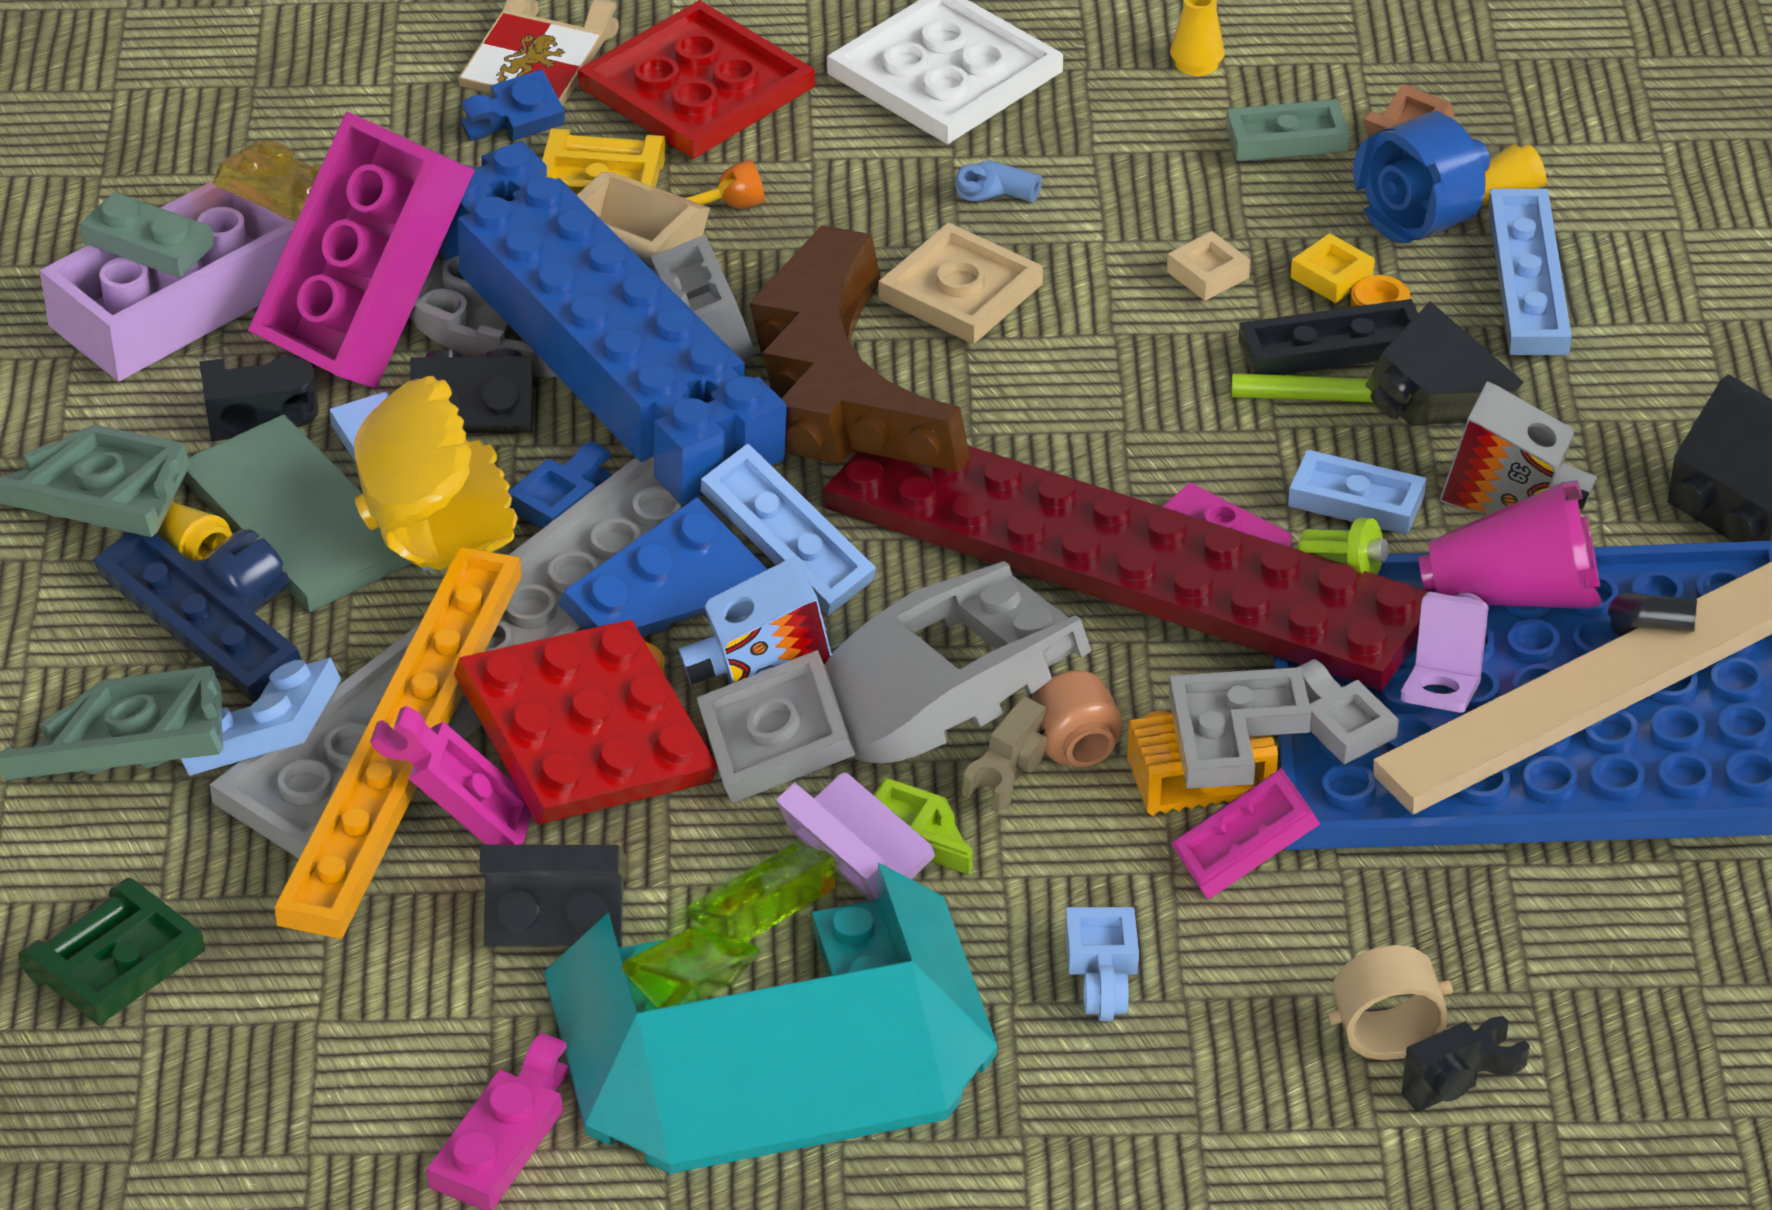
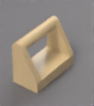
(644, 215)

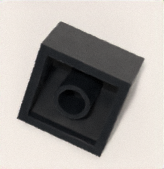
(1435, 372)
(1726, 464)

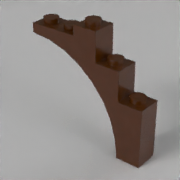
(830, 393)

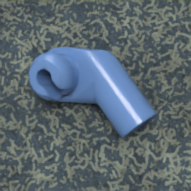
(994, 179)

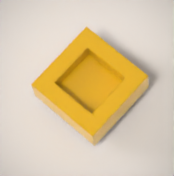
(1331, 267)

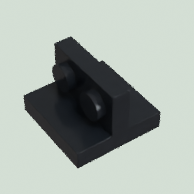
(550, 892)

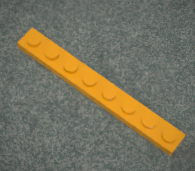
(375, 788)

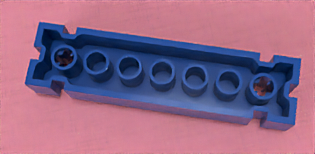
(608, 324)

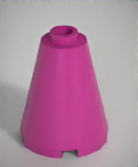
(1520, 555)

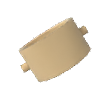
(1384, 974)

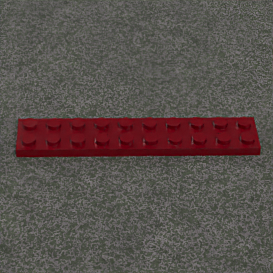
(1143, 558)

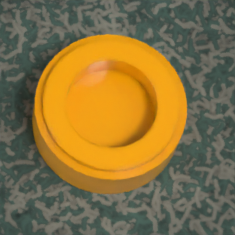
(1377, 290)

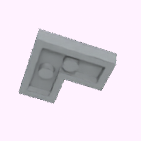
(1223, 709)

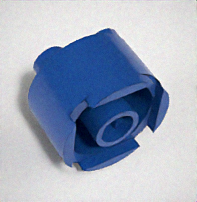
(1421, 177)

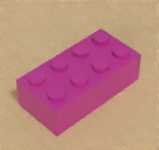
(361, 250)

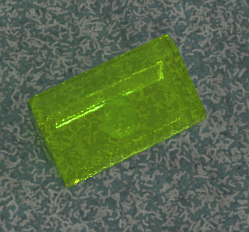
(766, 893)
(689, 966)

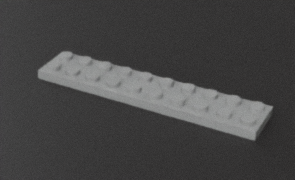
(290, 788)

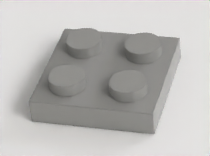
(775, 726)

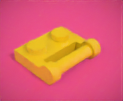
(583, 158)

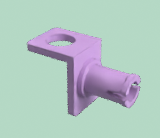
(1448, 651)

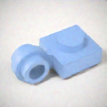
(1104, 950)

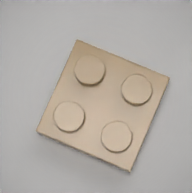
(960, 283)

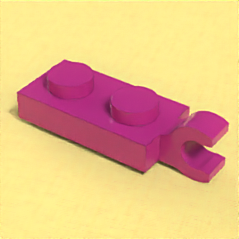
(456, 777)
(502, 1129)

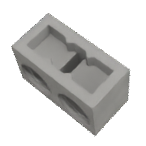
(699, 282)

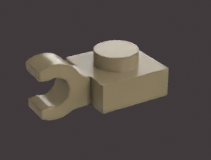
(1012, 749)

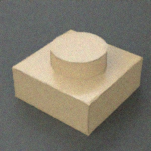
(1208, 265)

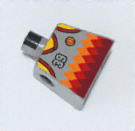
(1509, 455)

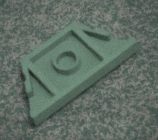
(101, 479)
(127, 724)

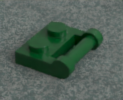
(122, 962)

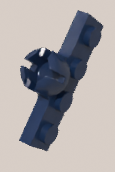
(208, 601)

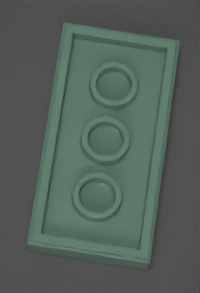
(299, 504)

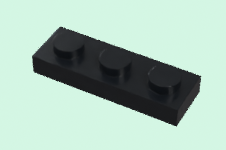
(1323, 337)

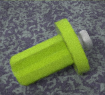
(1359, 547)

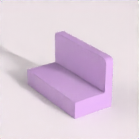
(855, 832)

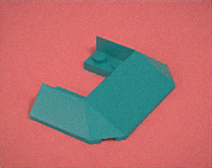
(785, 1064)

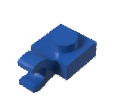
(518, 104)
(555, 487)

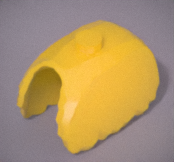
(427, 481)

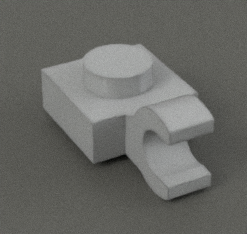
(1346, 717)

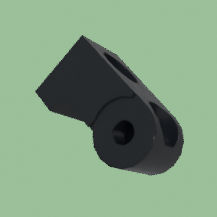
(256, 394)

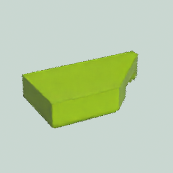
(931, 819)

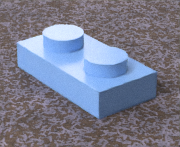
(1356, 490)

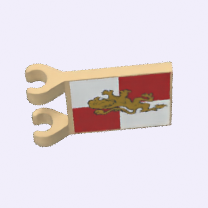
(529, 43)

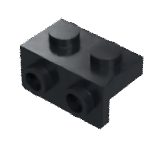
(489, 391)

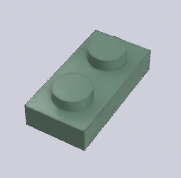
(1287, 130)
(147, 234)

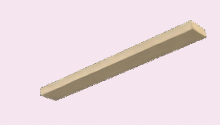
(1575, 696)

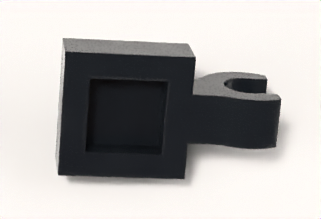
(1449, 1061)

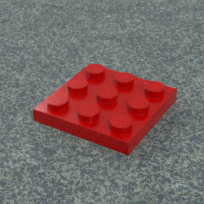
(696, 78)
(585, 721)

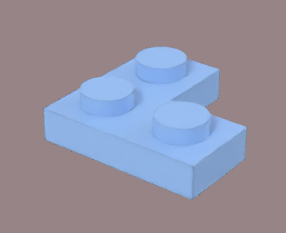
(278, 718)

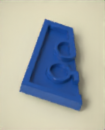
(663, 574)

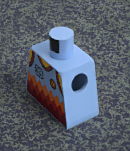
(758, 626)

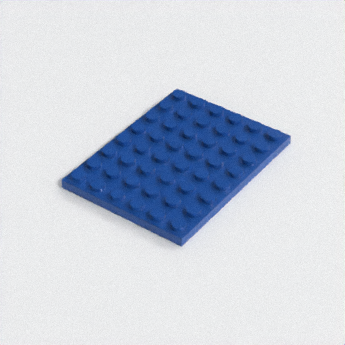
(1659, 769)

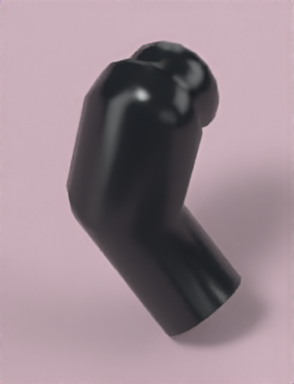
(1641, 610)

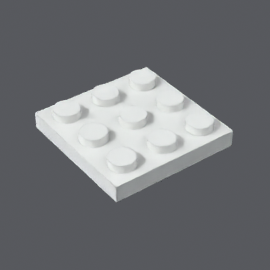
(945, 65)

